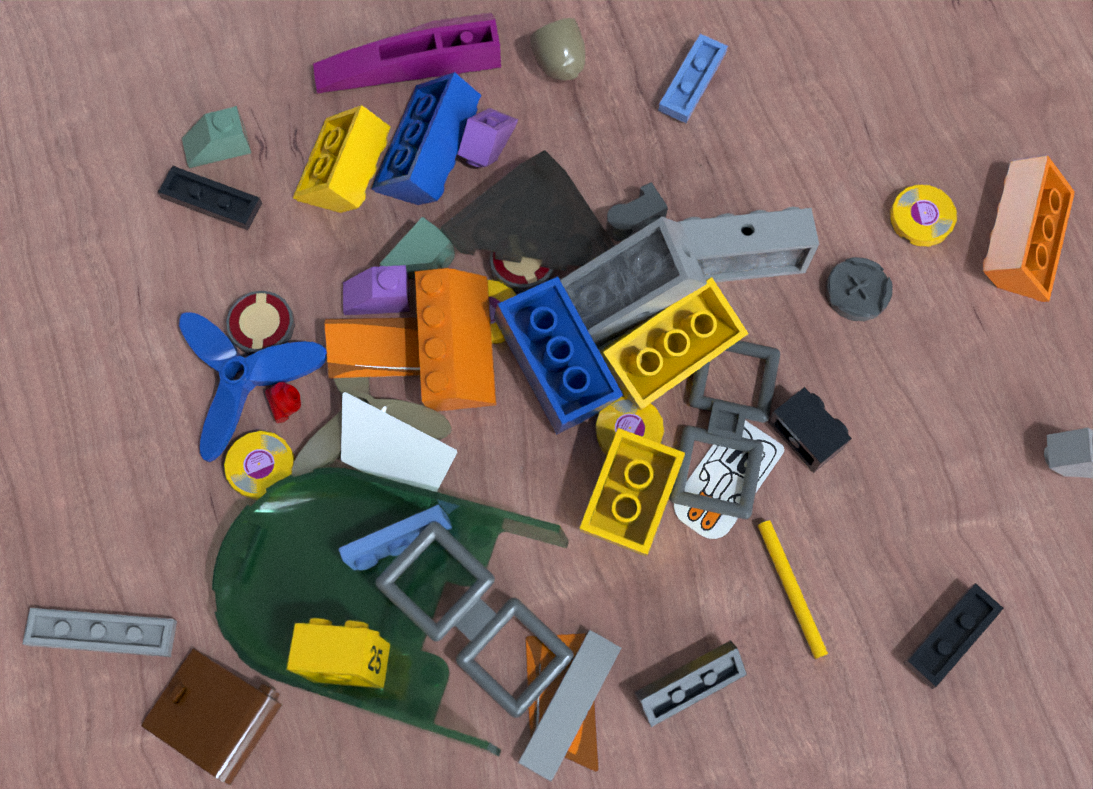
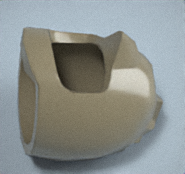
(559, 49)

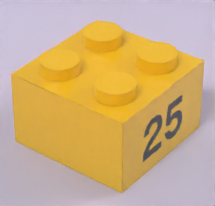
(339, 654)

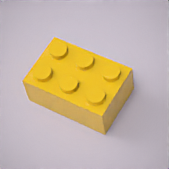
(632, 492)

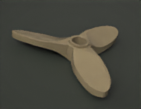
(326, 443)

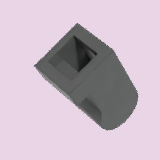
(629, 218)

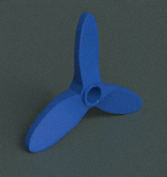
(262, 368)

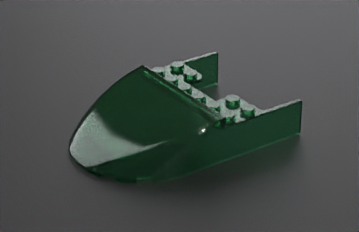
(286, 567)

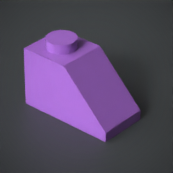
(486, 137)
(377, 291)

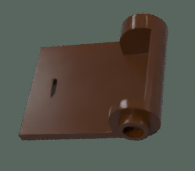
(212, 716)

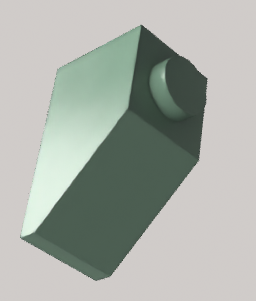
(216, 138)
(421, 249)

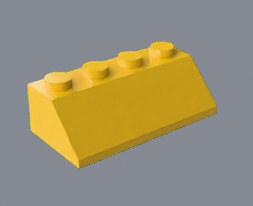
(673, 344)

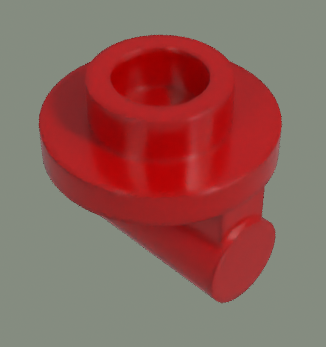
(283, 401)

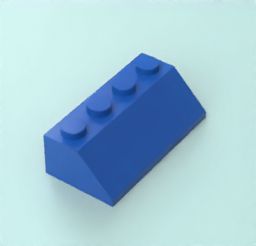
(427, 140)
(557, 354)

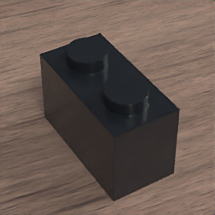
(809, 429)

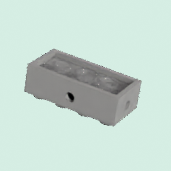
(753, 243)
(634, 280)

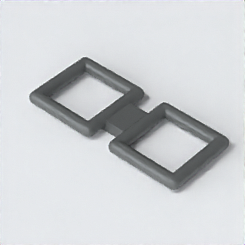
(726, 430)
(475, 619)

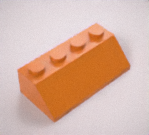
(1029, 228)
(454, 340)

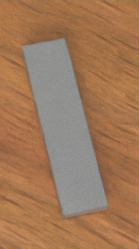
(100, 632)
(569, 706)

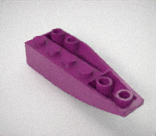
(415, 54)

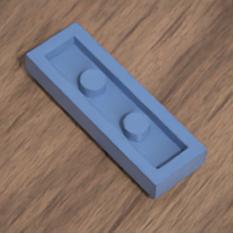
(692, 78)
(391, 540)

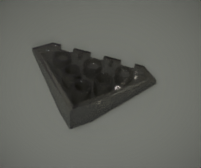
(533, 216)

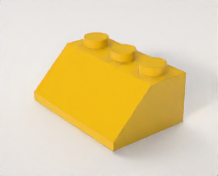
(343, 160)

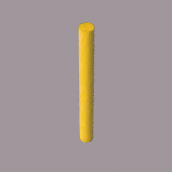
(792, 589)

